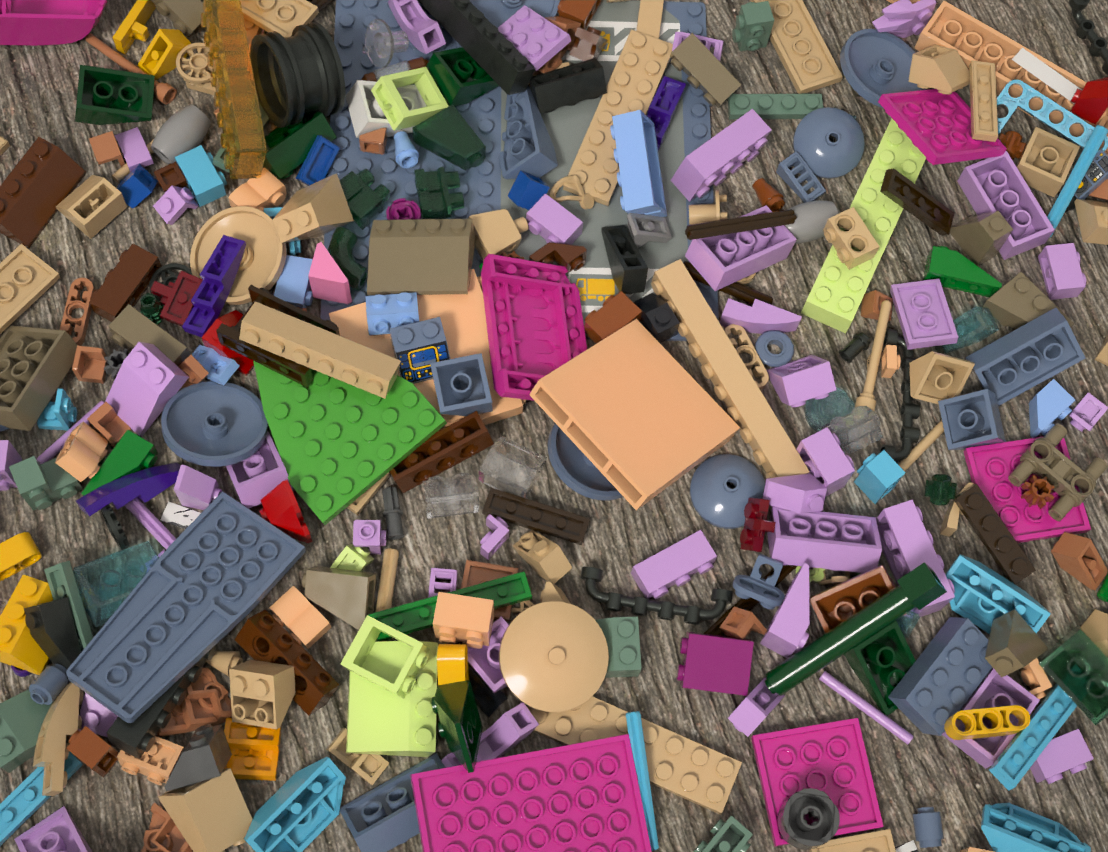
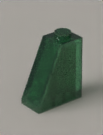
(450, 138)

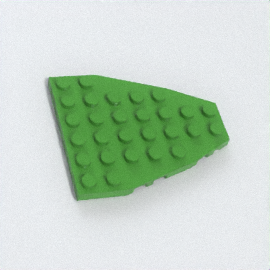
(341, 436)

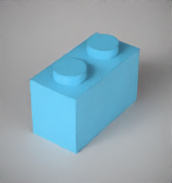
(201, 175)
(878, 476)

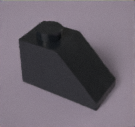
(658, 317)

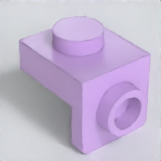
(175, 203)
(1087, 413)
(369, 534)

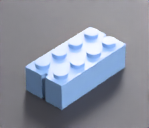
(638, 164)

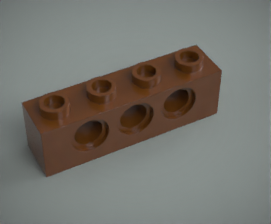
(442, 451)
(269, 642)

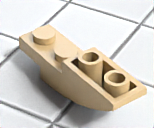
(51, 745)

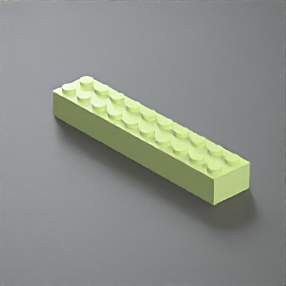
(840, 290)

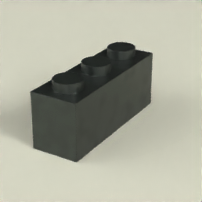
(568, 85)

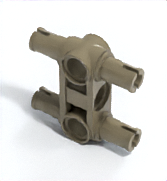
(1059, 472)

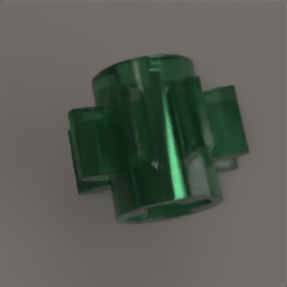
(940, 489)

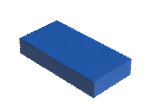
(318, 161)

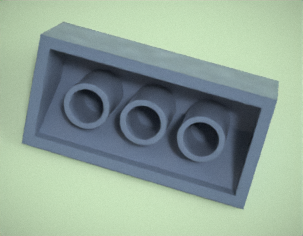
(1026, 356)
(388, 812)

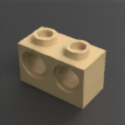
(855, 236)

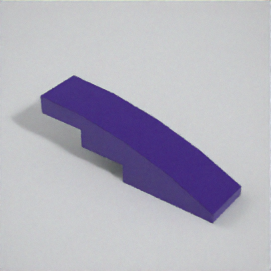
(664, 106)
(216, 285)
(141, 484)

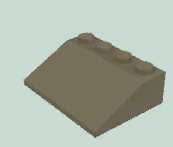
(420, 256)
(31, 371)

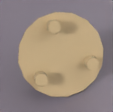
(707, 212)

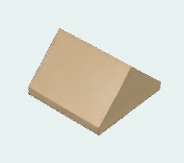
(938, 377)

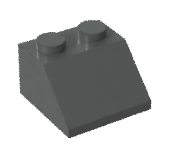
(202, 758)

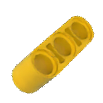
(17, 554)
(452, 663)
(997, 715)

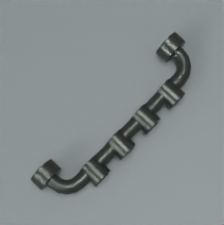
(1085, 31)
(908, 410)
(641, 605)

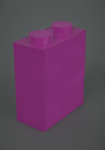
(715, 663)

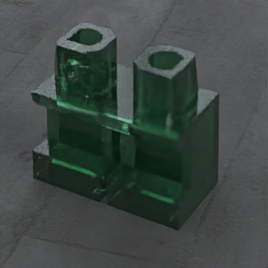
(434, 195)
(361, 199)

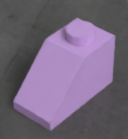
(195, 488)
(795, 493)
(754, 708)

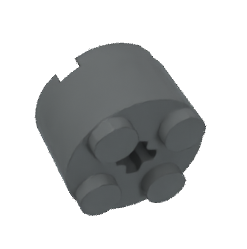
(820, 810)

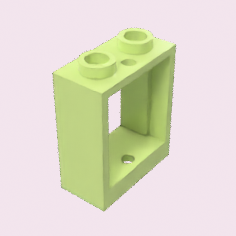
(398, 115)
(362, 646)

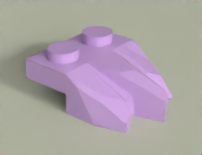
(905, 18)

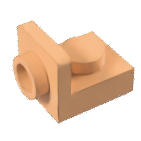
(1035, 678)

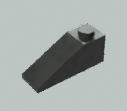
(625, 260)
(54, 630)

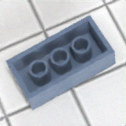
(943, 676)

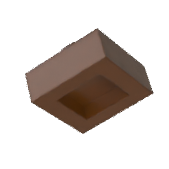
(170, 176)

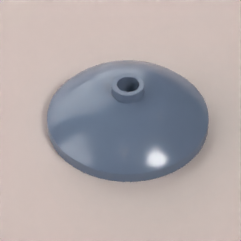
(821, 155)
(714, 499)

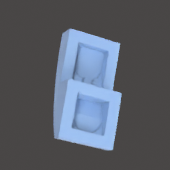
(219, 367)

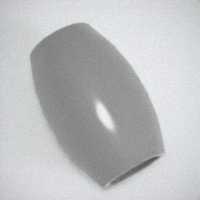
(180, 133)
(811, 220)

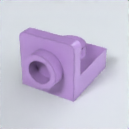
(493, 541)

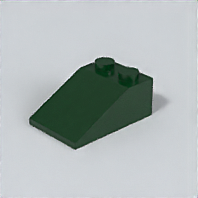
(459, 76)
(113, 96)
(882, 664)
(459, 721)

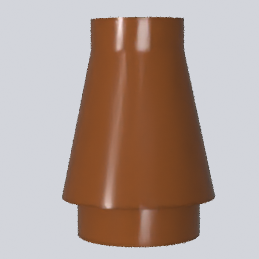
(768, 195)

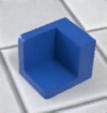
(136, 186)
(527, 190)

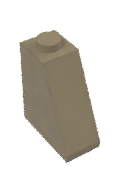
(981, 235)
(341, 592)
(1012, 644)

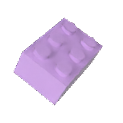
(993, 692)

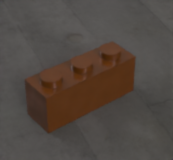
(125, 282)

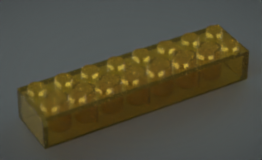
(234, 88)

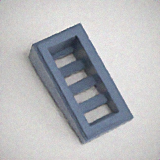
(806, 174)

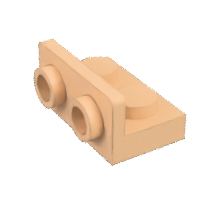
(156, 763)

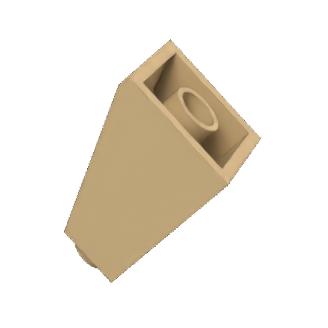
(313, 211)
(209, 813)

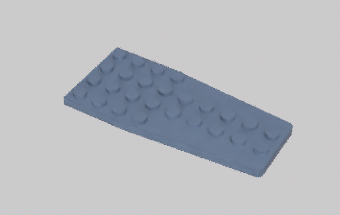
(184, 606)

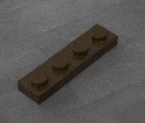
(917, 202)
(536, 516)
(994, 534)

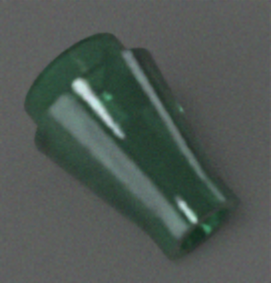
(151, 307)

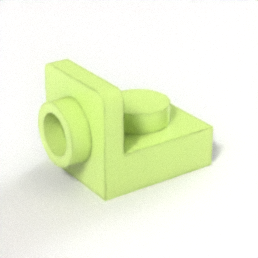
(353, 558)

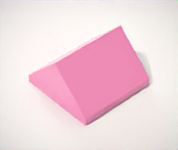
(327, 278)

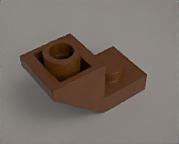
(565, 255)

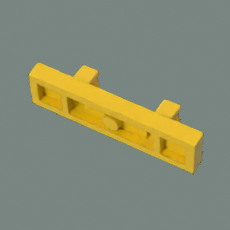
(133, 25)

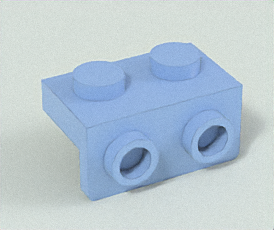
(390, 311)

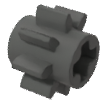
(113, 360)

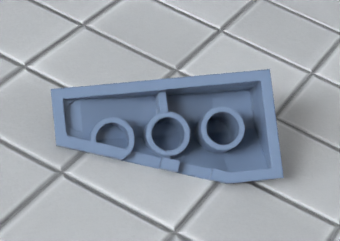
(526, 139)

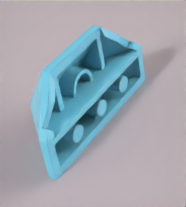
(986, 595)
(298, 809)
(1020, 830)

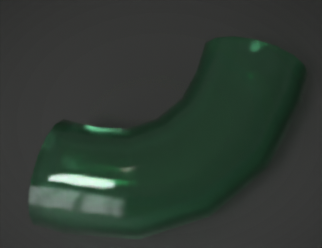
(341, 250)

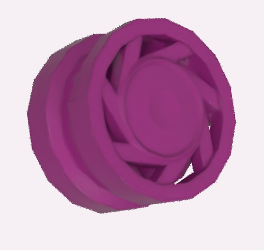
(403, 210)

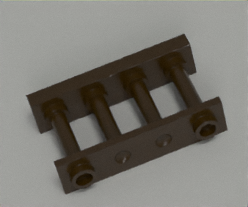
(229, 337)

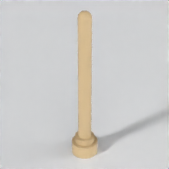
(867, 397)

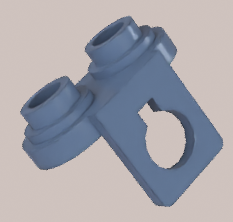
(759, 588)

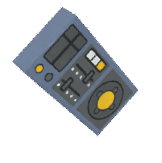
(1095, 175)

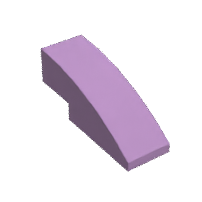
(759, 317)

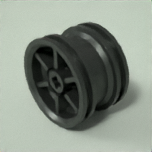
(297, 74)

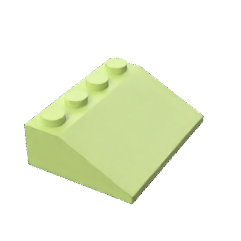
(385, 722)

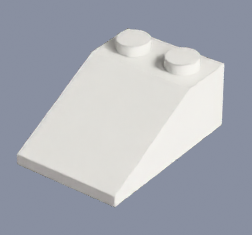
(367, 113)

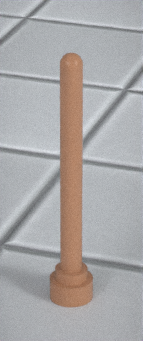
(163, 91)

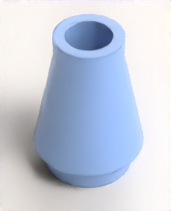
(405, 151)

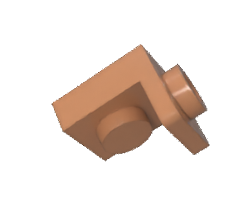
(194, 370)

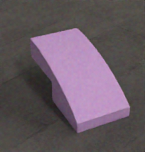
(134, 148)

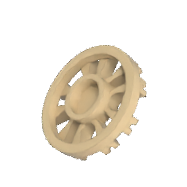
(196, 63)

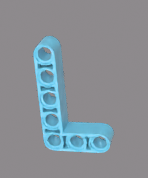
(1043, 114)

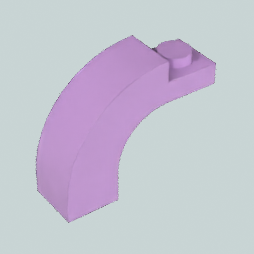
(420, 29)
(502, 735)

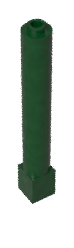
(914, 590)

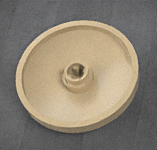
(262, 257)
(553, 656)

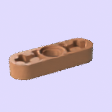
(74, 302)

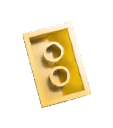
(16, 642)

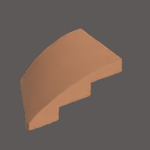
(204, 704)
(163, 834)

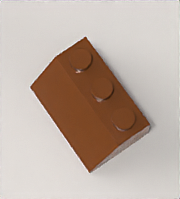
(850, 597)

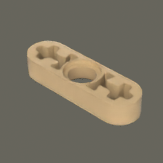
(747, 346)

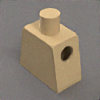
(497, 232)

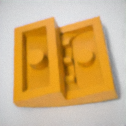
(253, 751)

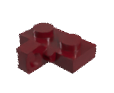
(177, 297)
(755, 524)

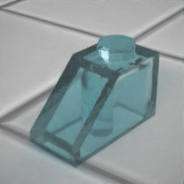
(972, 328)

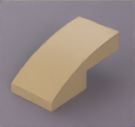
(951, 517)
(365, 765)

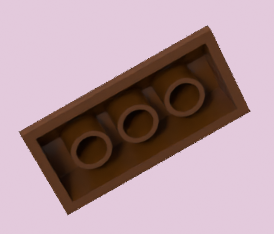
(35, 189)

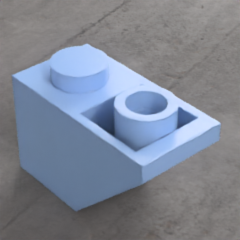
(1047, 406)

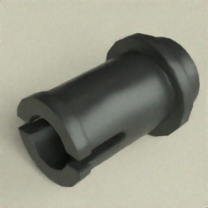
(856, 346)

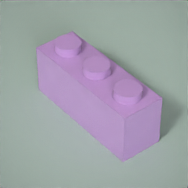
(674, 565)

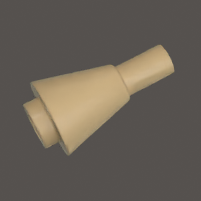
(224, 660)

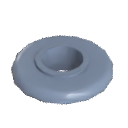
(775, 338)

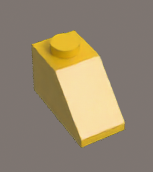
(162, 52)

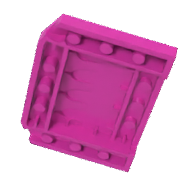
(530, 322)

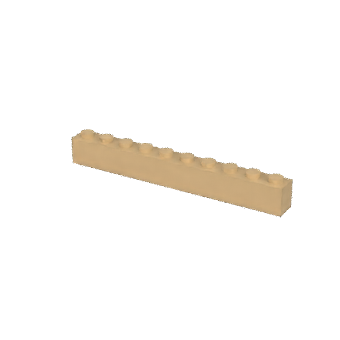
(728, 373)

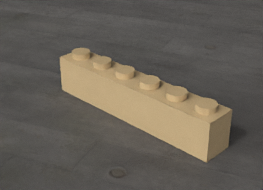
(319, 349)

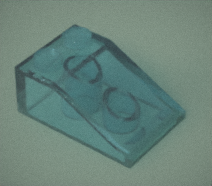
(111, 579)

